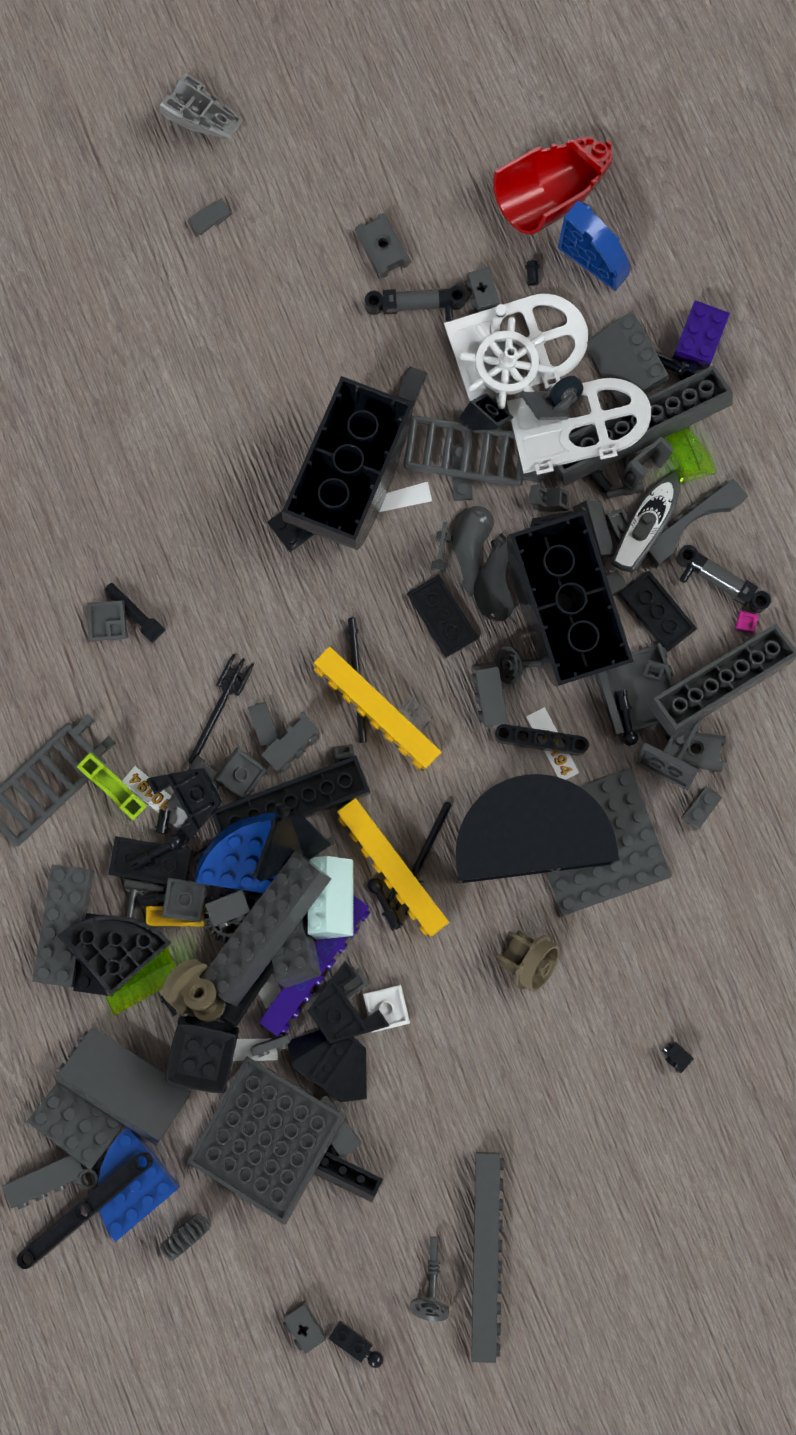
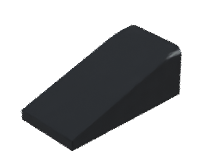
(412, 385)

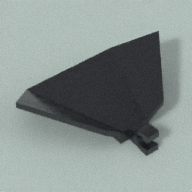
(286, 837)
(333, 1067)

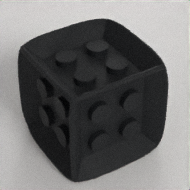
(201, 1054)

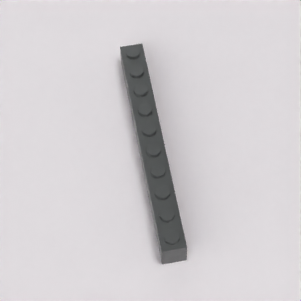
(485, 1257)

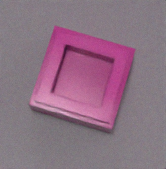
(746, 622)

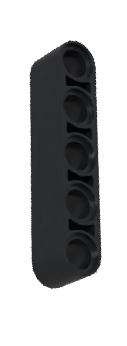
(550, 736)

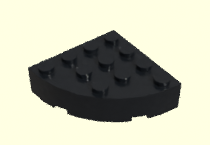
(113, 948)

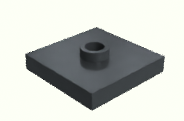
(240, 773)
(184, 900)

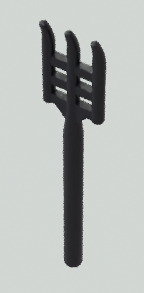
(227, 690)
(425, 850)

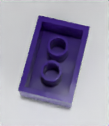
(701, 334)

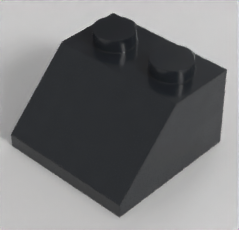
(484, 414)

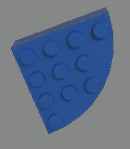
(593, 246)
(235, 854)
(142, 1194)

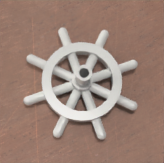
(506, 362)

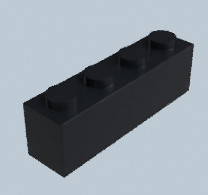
(348, 1176)

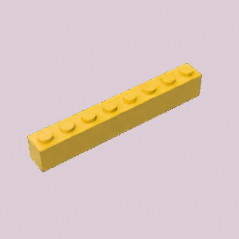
(376, 708)
(392, 866)

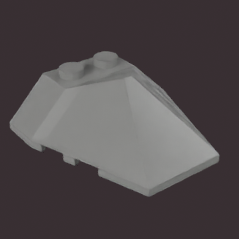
(198, 110)

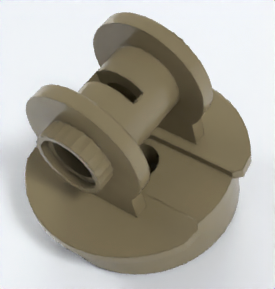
(536, 963)
(189, 993)

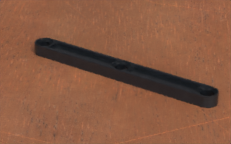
(94, 1202)

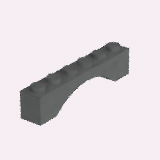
(724, 500)

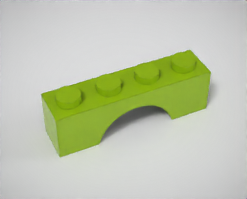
(112, 785)

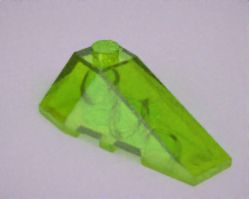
(689, 456)
(144, 983)

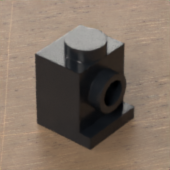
(677, 1056)

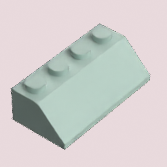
(333, 910)

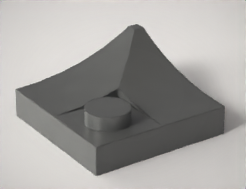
(107, 620)

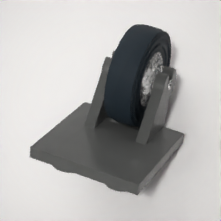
(554, 403)

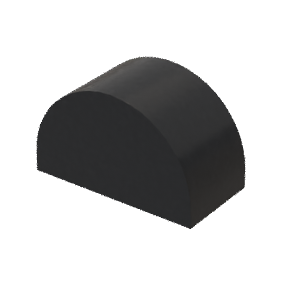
(354, 460)
(567, 599)
(531, 828)

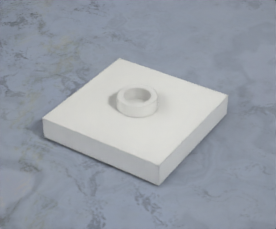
(391, 1005)

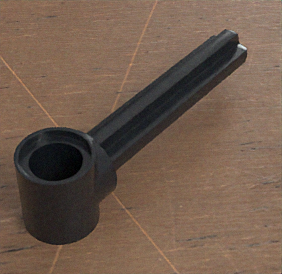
(678, 367)
(149, 627)

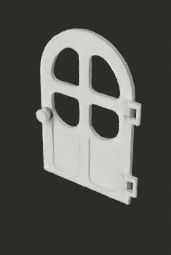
(466, 339)
(547, 442)

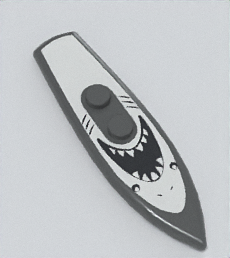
(647, 523)

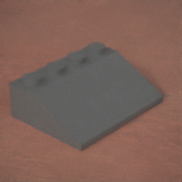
(627, 354)

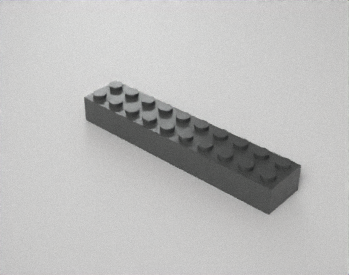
(670, 412)

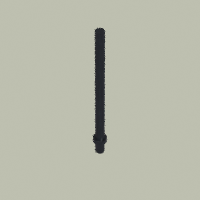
(352, 632)

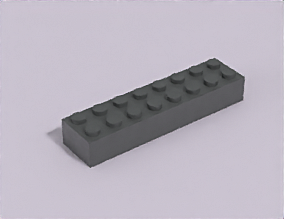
(723, 680)
(266, 928)

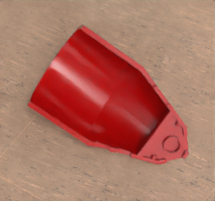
(549, 181)

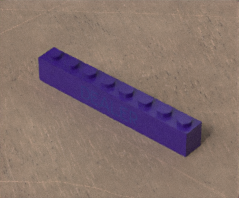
(289, 999)

